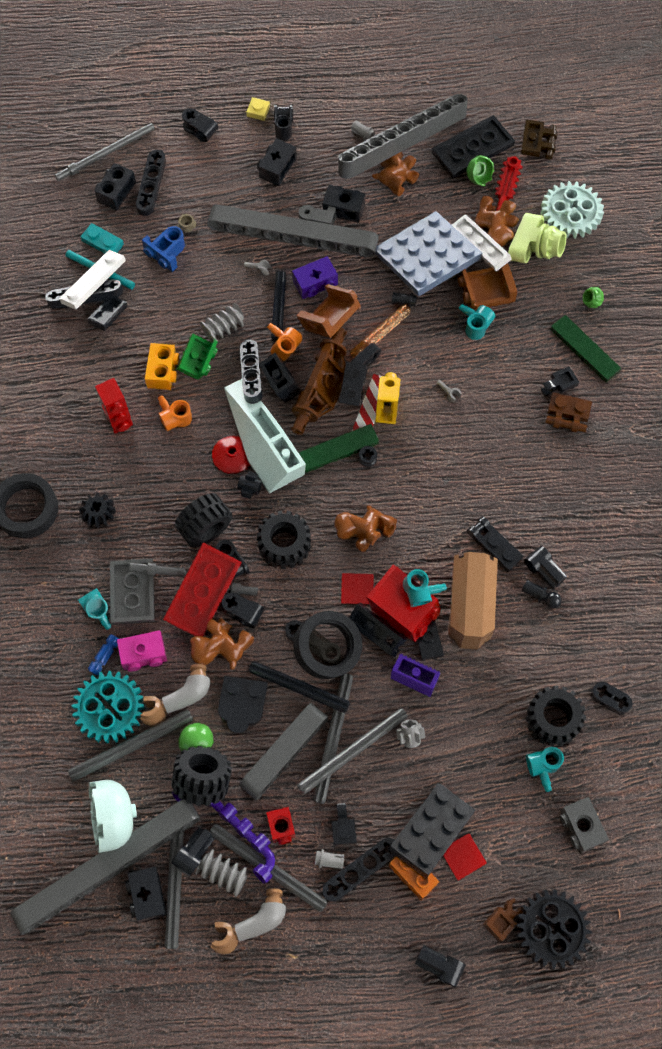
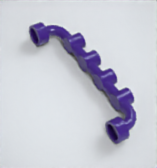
(243, 828)

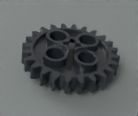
(543, 948)

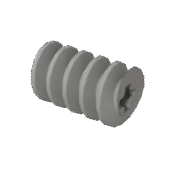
(223, 322)
(222, 872)

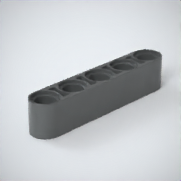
(283, 751)

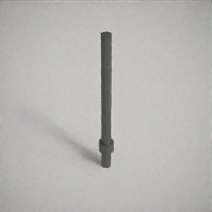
(74, 168)

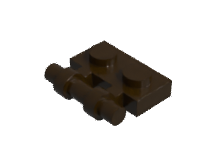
(532, 139)

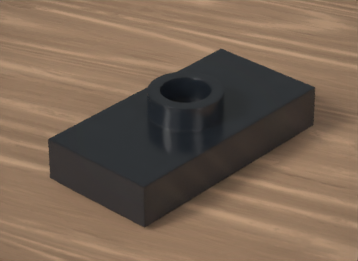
(107, 313)
(430, 643)

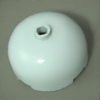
(110, 814)

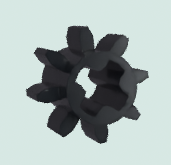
(249, 485)

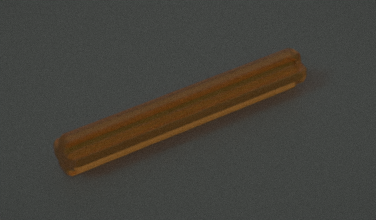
(382, 330)

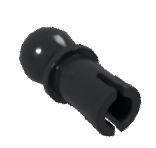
(552, 599)

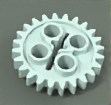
(582, 208)

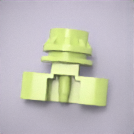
(538, 238)

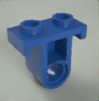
(165, 248)

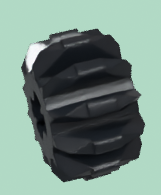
(91, 516)

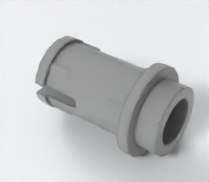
(361, 130)
(329, 860)

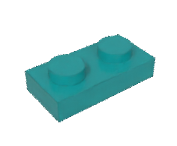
(101, 239)

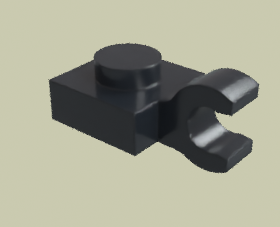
(561, 380)
(343, 829)

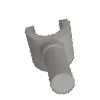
(262, 266)
(449, 391)

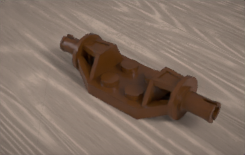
(324, 383)

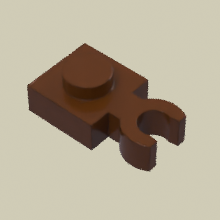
(501, 921)

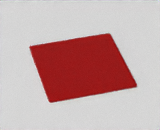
(356, 588)
(464, 857)

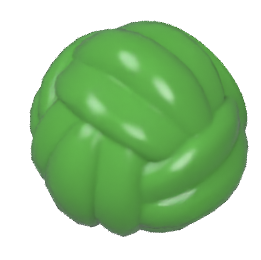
(593, 297)

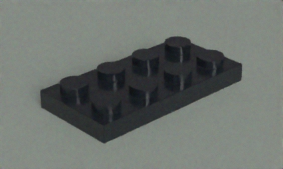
(484, 139)
(431, 830)

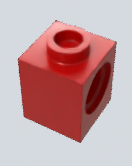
(277, 816)

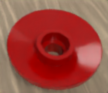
(228, 462)

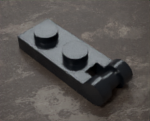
(495, 544)
(377, 629)

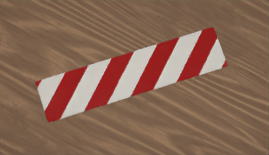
(367, 412)

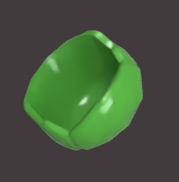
(480, 170)
(194, 736)

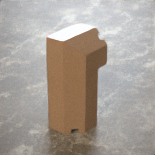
(473, 599)

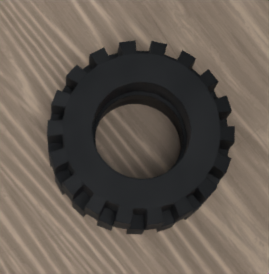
(203, 520)
(279, 524)
(568, 704)
(201, 776)

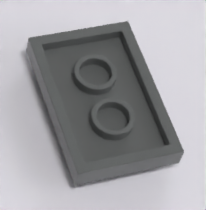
(131, 594)

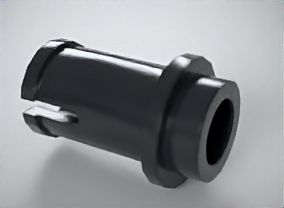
(401, 299)

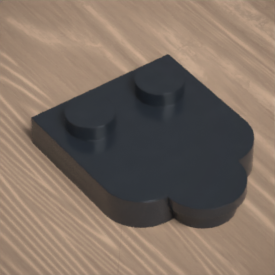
(242, 703)

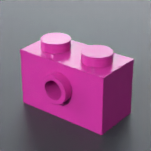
(142, 651)

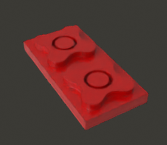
(202, 590)

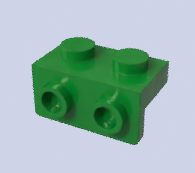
(197, 357)

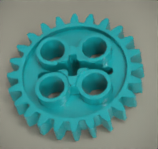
(92, 720)

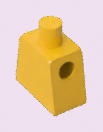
(388, 392)

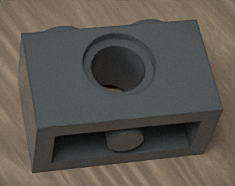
(583, 811)

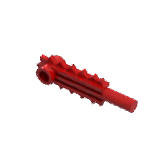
(508, 180)

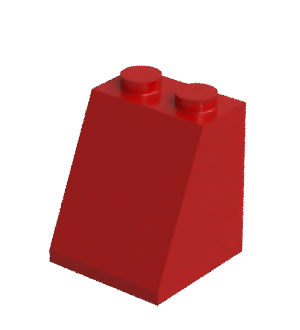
(392, 605)

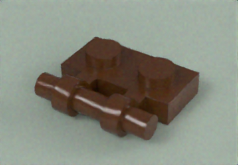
(568, 407)

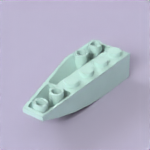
(264, 441)

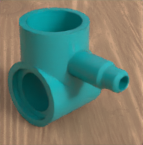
(481, 317)
(420, 595)
(96, 607)
(538, 766)

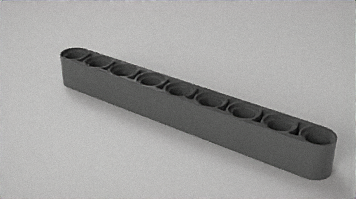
(402, 136)
(293, 231)
(104, 867)

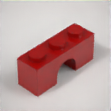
(114, 405)

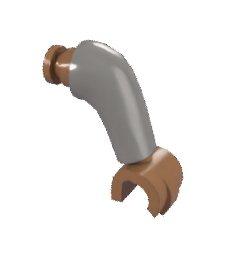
(193, 690)
(265, 920)

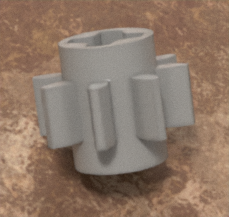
(410, 733)

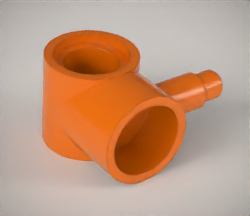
(288, 339)
(169, 414)

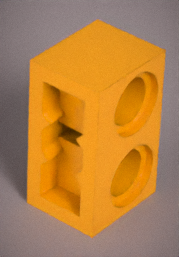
(158, 366)

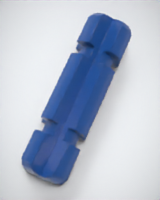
(103, 655)

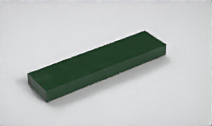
(585, 348)
(339, 448)

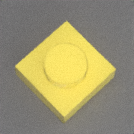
(258, 109)

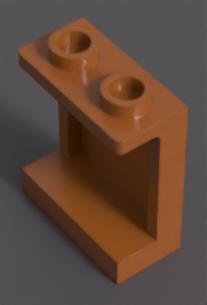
(488, 287)
(331, 312)

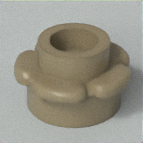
(186, 219)

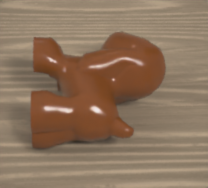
(397, 172)
(497, 220)
(364, 528)
(206, 649)

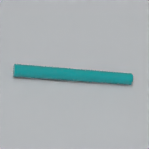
(88, 263)

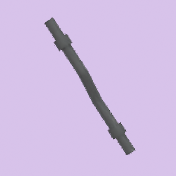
(153, 569)

